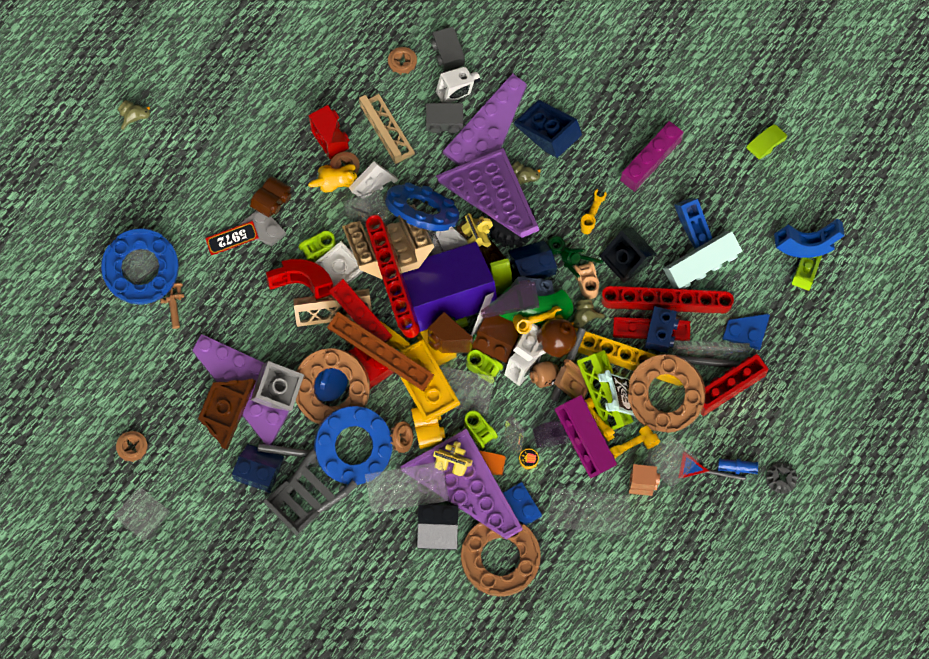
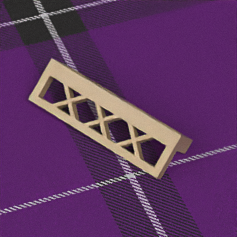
(383, 130)
(328, 302)

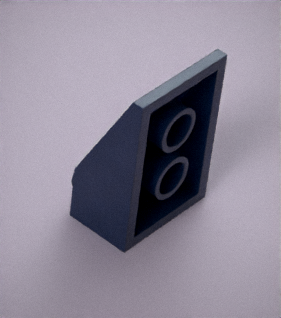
(549, 128)

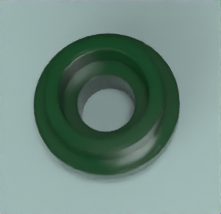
(556, 240)

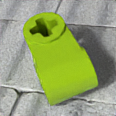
(316, 245)
(485, 365)
(482, 431)

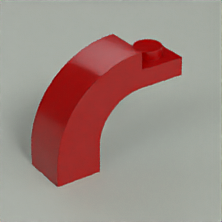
(301, 272)

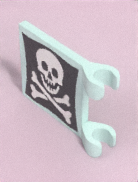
(619, 389)

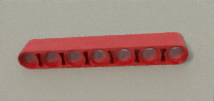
(397, 282)
(675, 295)

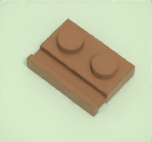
(571, 380)

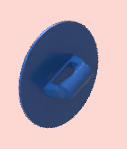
(330, 384)

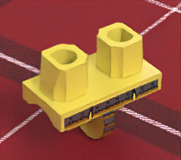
(479, 229)
(460, 463)

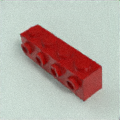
(733, 382)

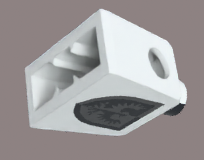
(456, 84)
(519, 368)

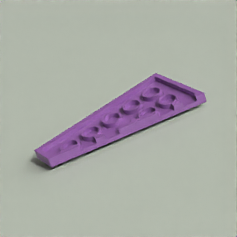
(489, 126)

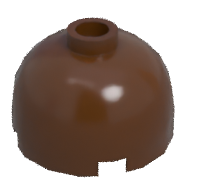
(557, 337)

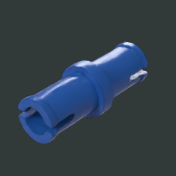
(738, 466)

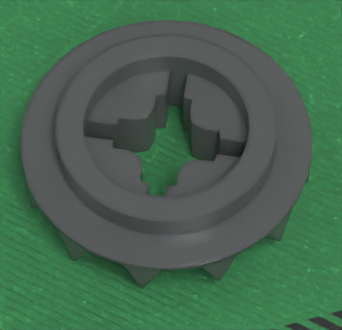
(781, 486)

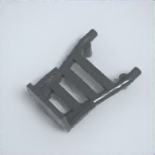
(282, 495)

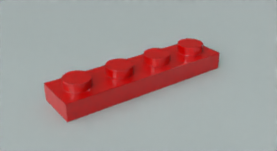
(359, 311)
(638, 328)

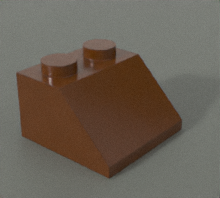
(449, 336)
(497, 338)

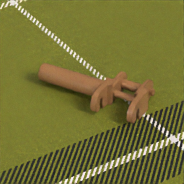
(173, 304)

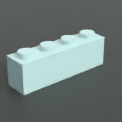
(703, 259)

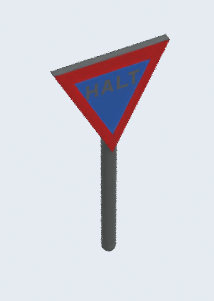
(699, 469)

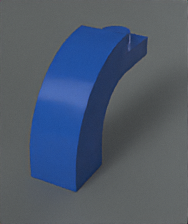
(809, 244)

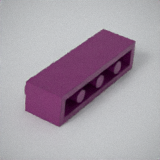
(652, 156)
(585, 436)

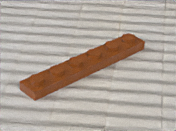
(380, 351)

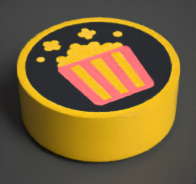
(528, 458)

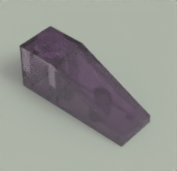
(518, 298)
(550, 434)

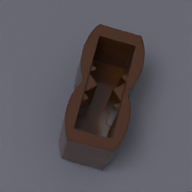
(271, 197)

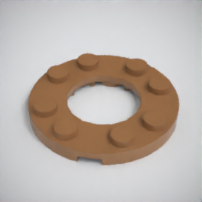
(325, 359)
(639, 394)
(494, 584)

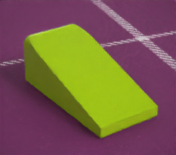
(806, 272)

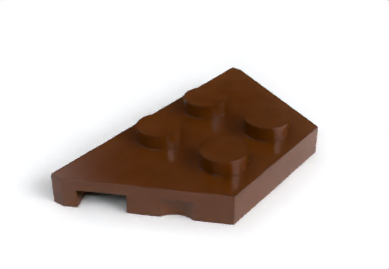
(225, 408)

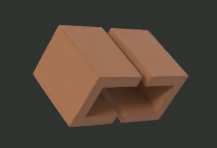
(643, 480)

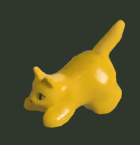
(330, 178)

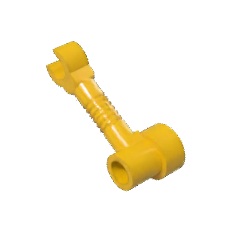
(588, 220)
(523, 324)
(605, 429)
(646, 436)

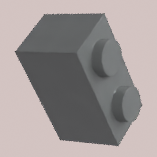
(448, 49)
(444, 117)

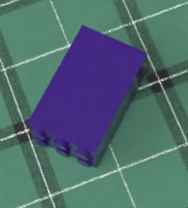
(449, 284)

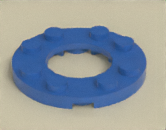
(397, 204)
(136, 240)
(333, 425)

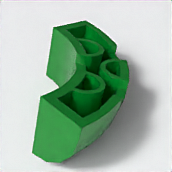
(546, 303)

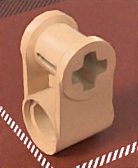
(587, 278)

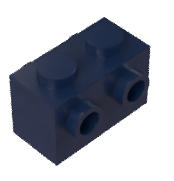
(661, 329)

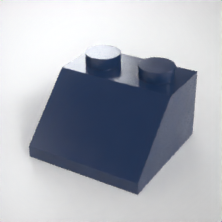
(533, 261)
(257, 468)

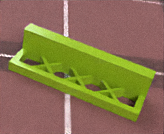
(600, 365)

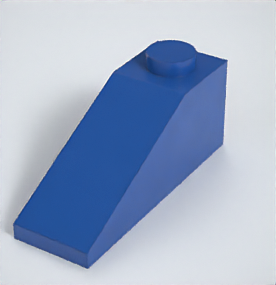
(693, 221)

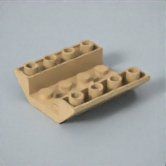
(410, 245)

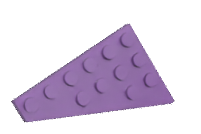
(493, 189)
(229, 364)
(476, 490)

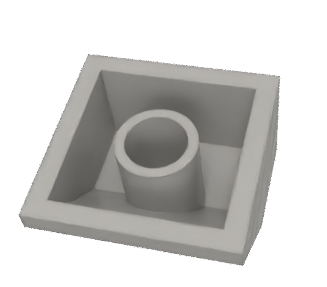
(277, 386)

